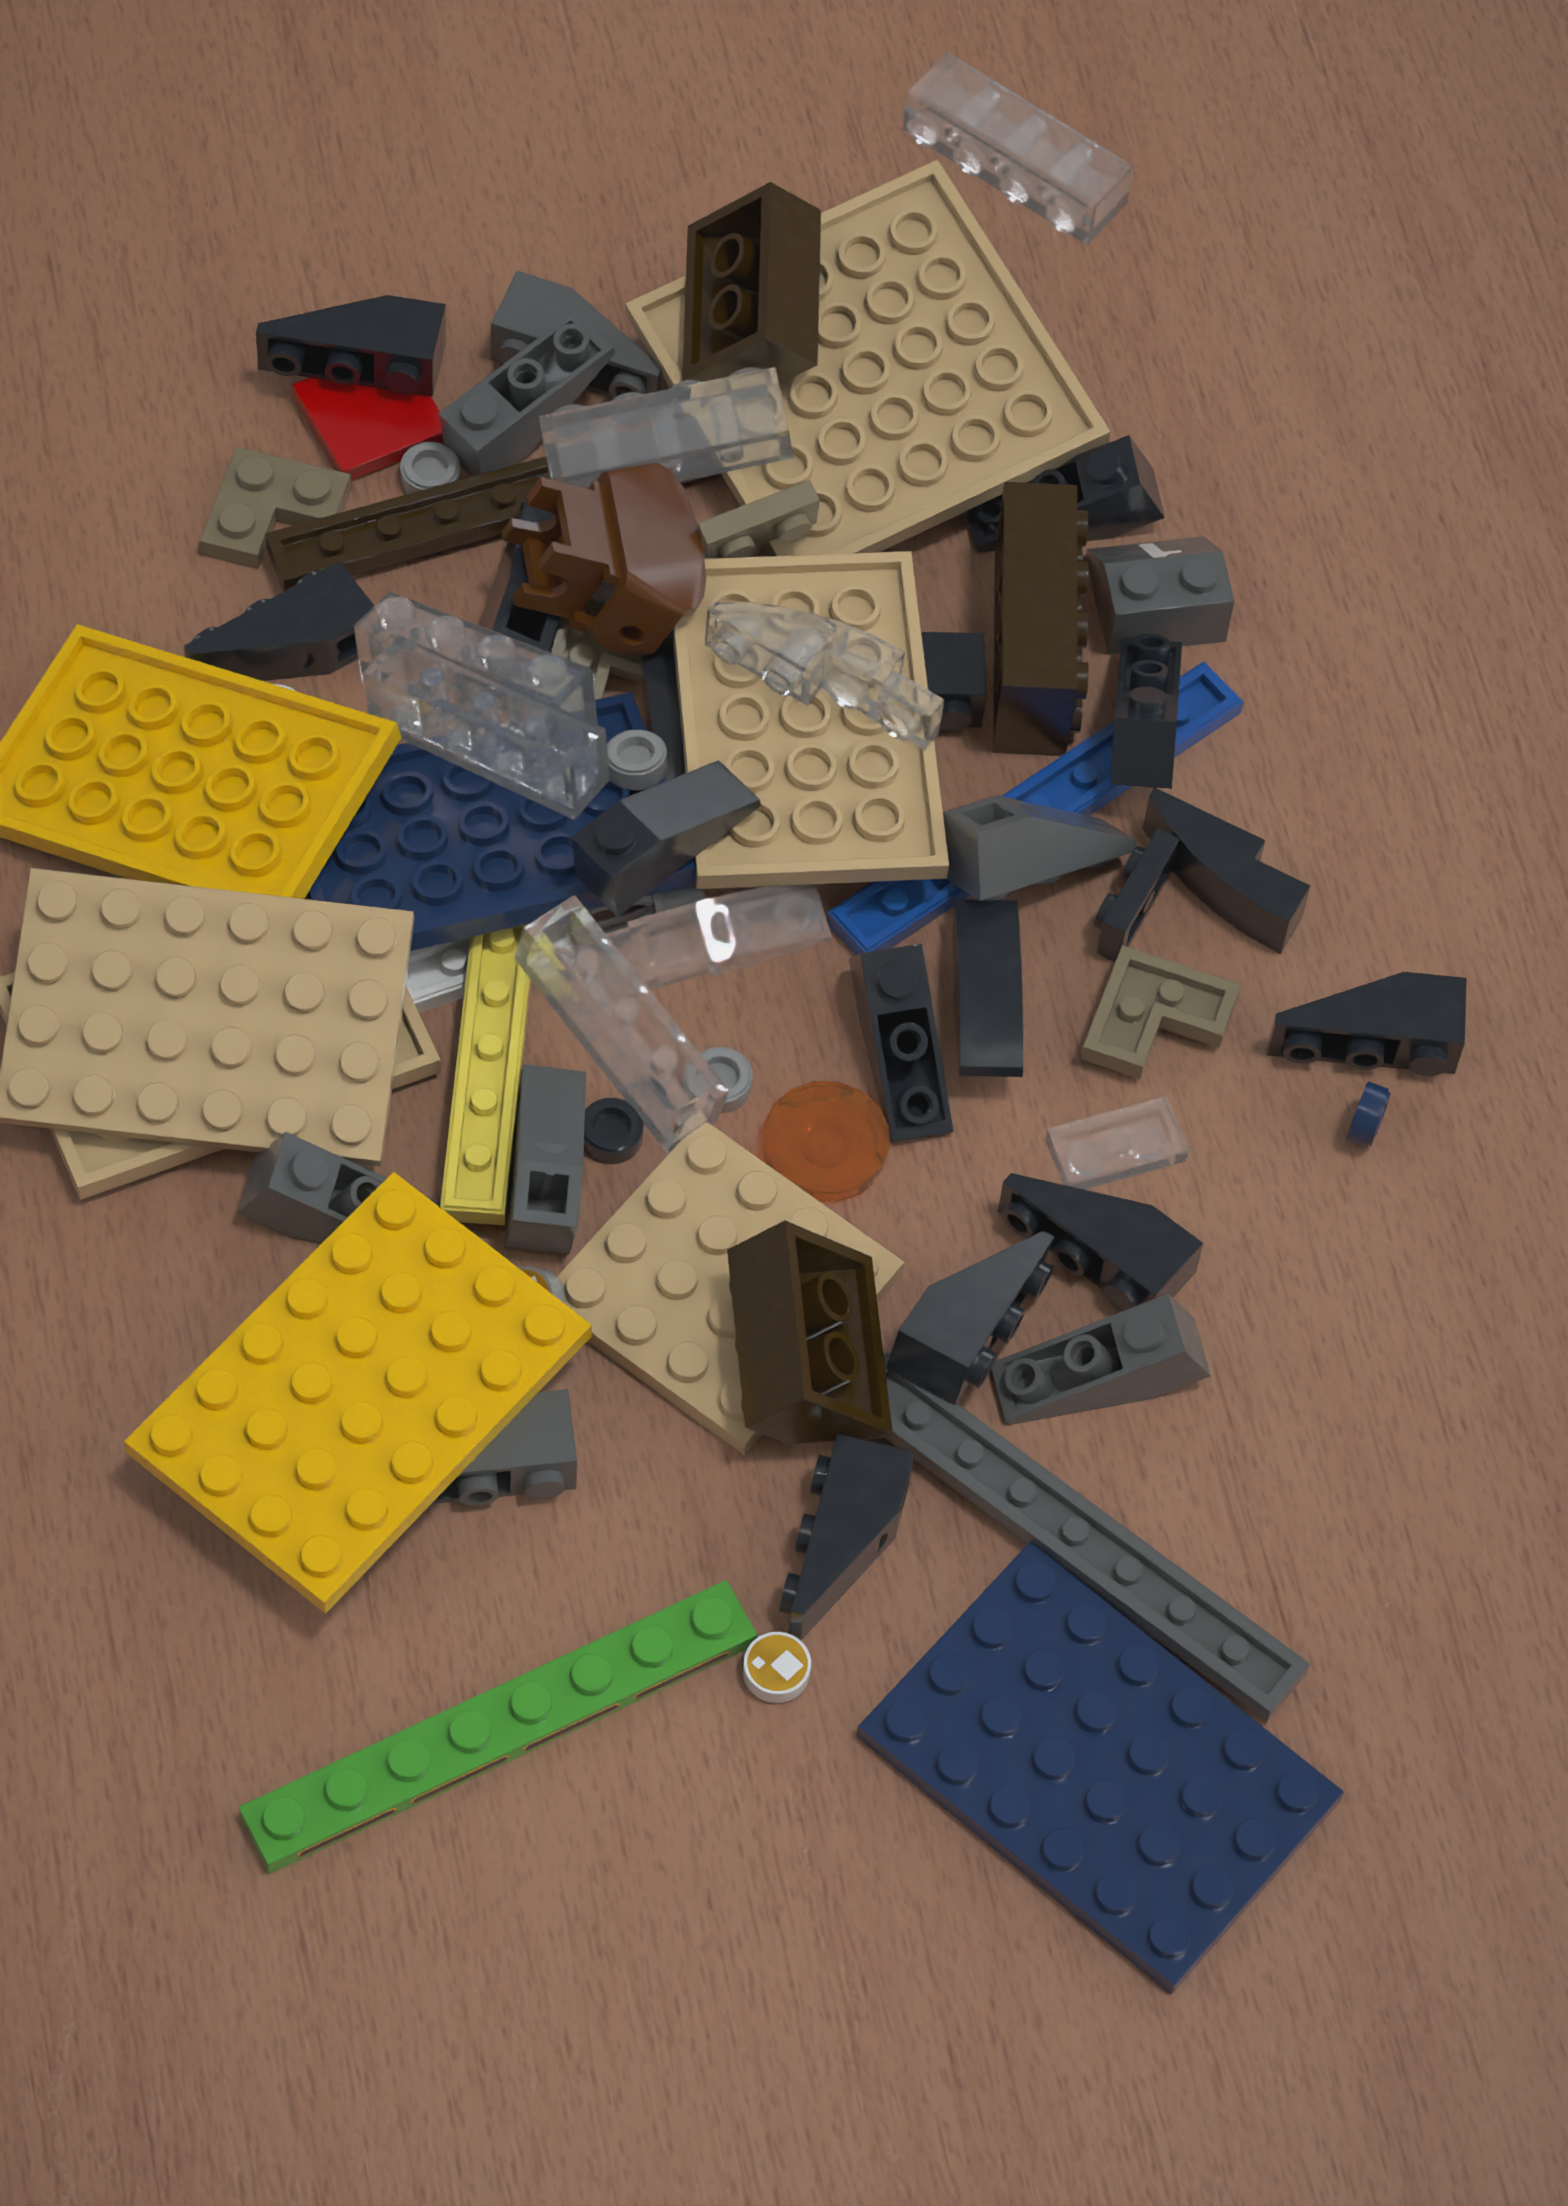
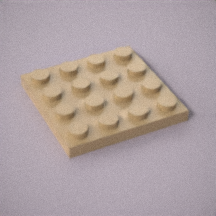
(662, 1277)

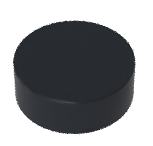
(612, 1131)

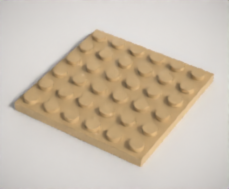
(923, 378)

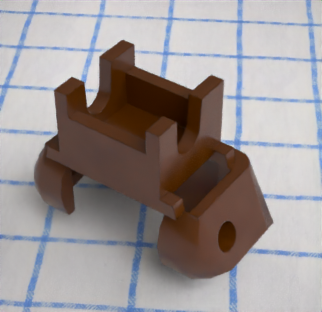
(622, 529)

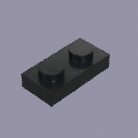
(1145, 877)

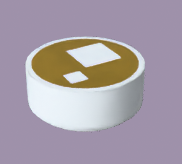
(776, 1667)

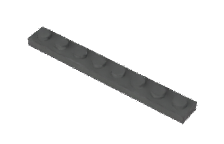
(1094, 1548)

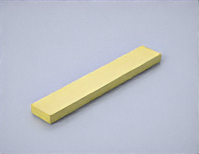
(486, 1081)

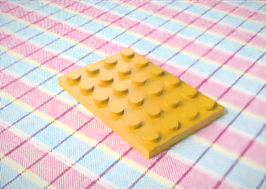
(184, 770)
(358, 1391)

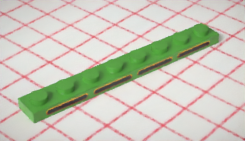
(496, 1726)

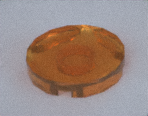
(826, 1139)

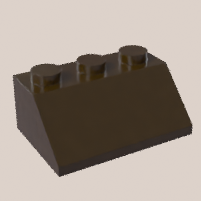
(753, 287)
(808, 1337)

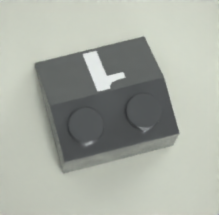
(1162, 590)

